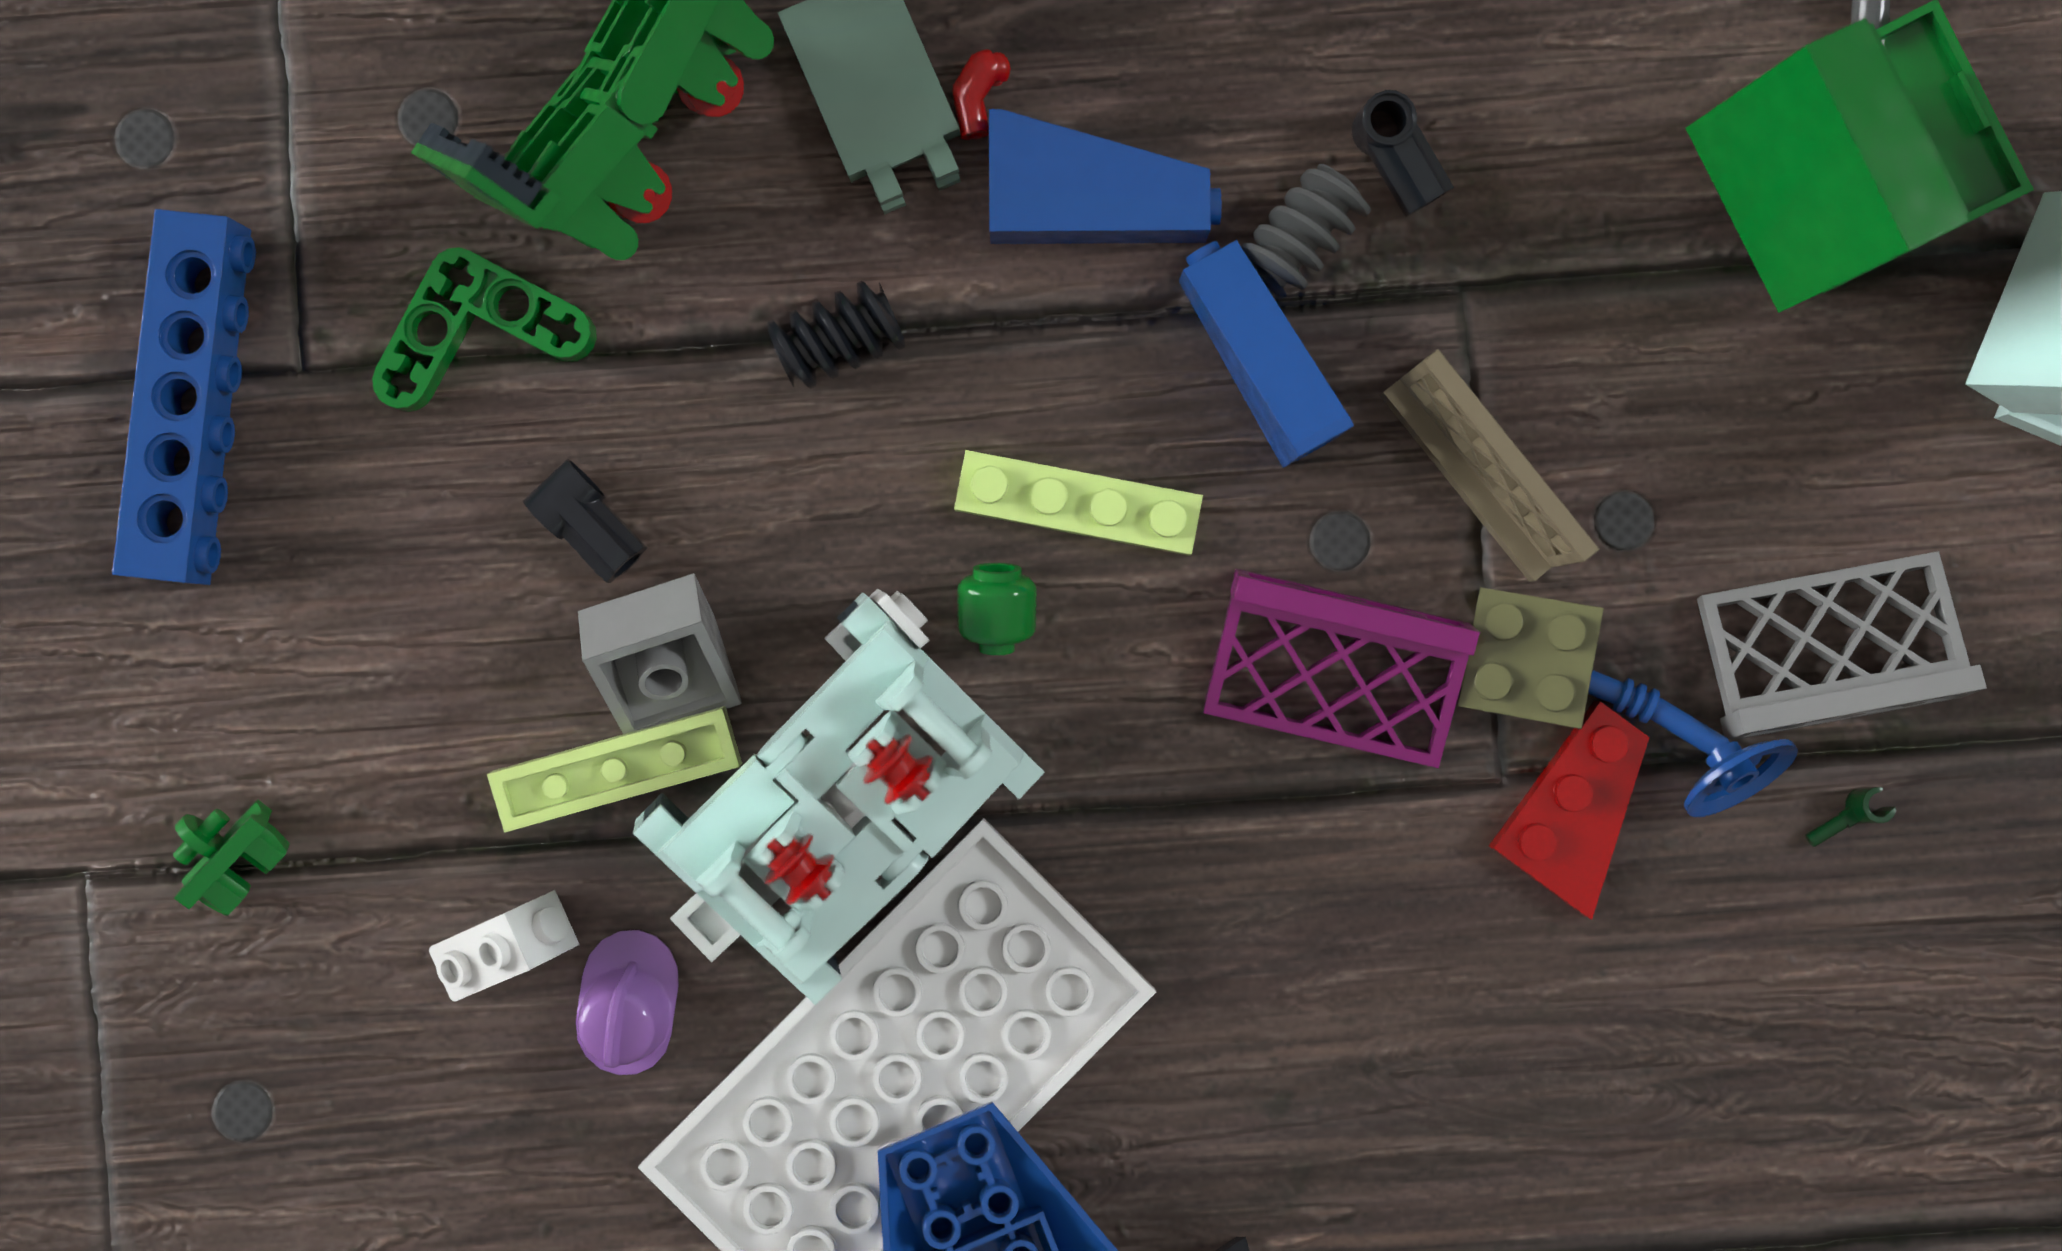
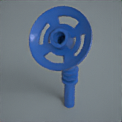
(1732, 769)

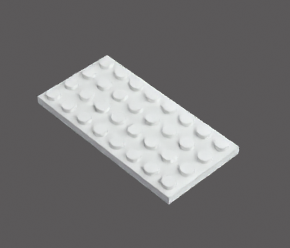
(949, 1003)

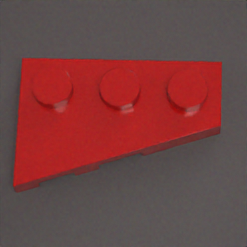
(1576, 809)

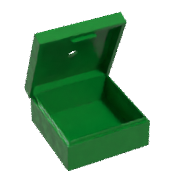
(1857, 153)

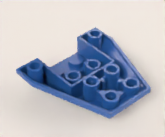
(977, 1190)

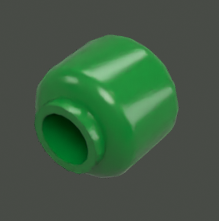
(996, 607)

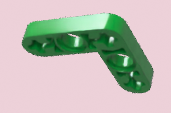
(478, 300)

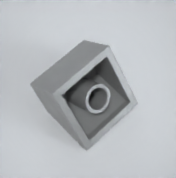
(657, 655)

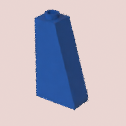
(1088, 190)
(1263, 353)

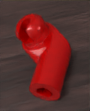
(971, 87)

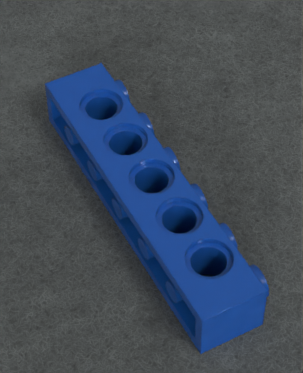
(164, 370)

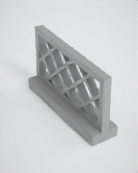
(1844, 698)

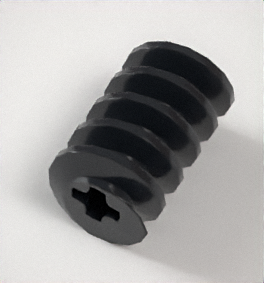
(836, 335)

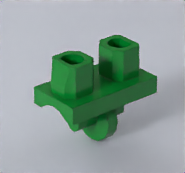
(211, 878)

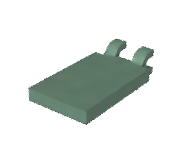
(874, 90)

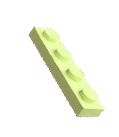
(1078, 502)
(614, 769)

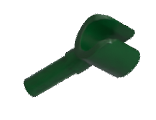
(1855, 812)

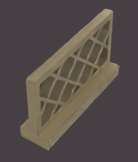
(1487, 468)

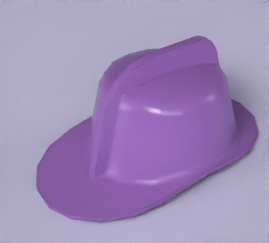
(627, 1002)

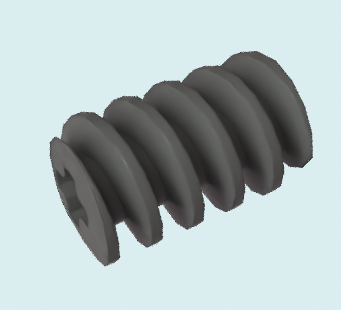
(1304, 227)

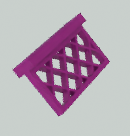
(1351, 617)

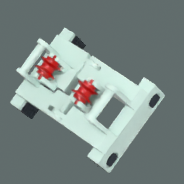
(892, 778)

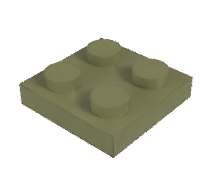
(1531, 658)

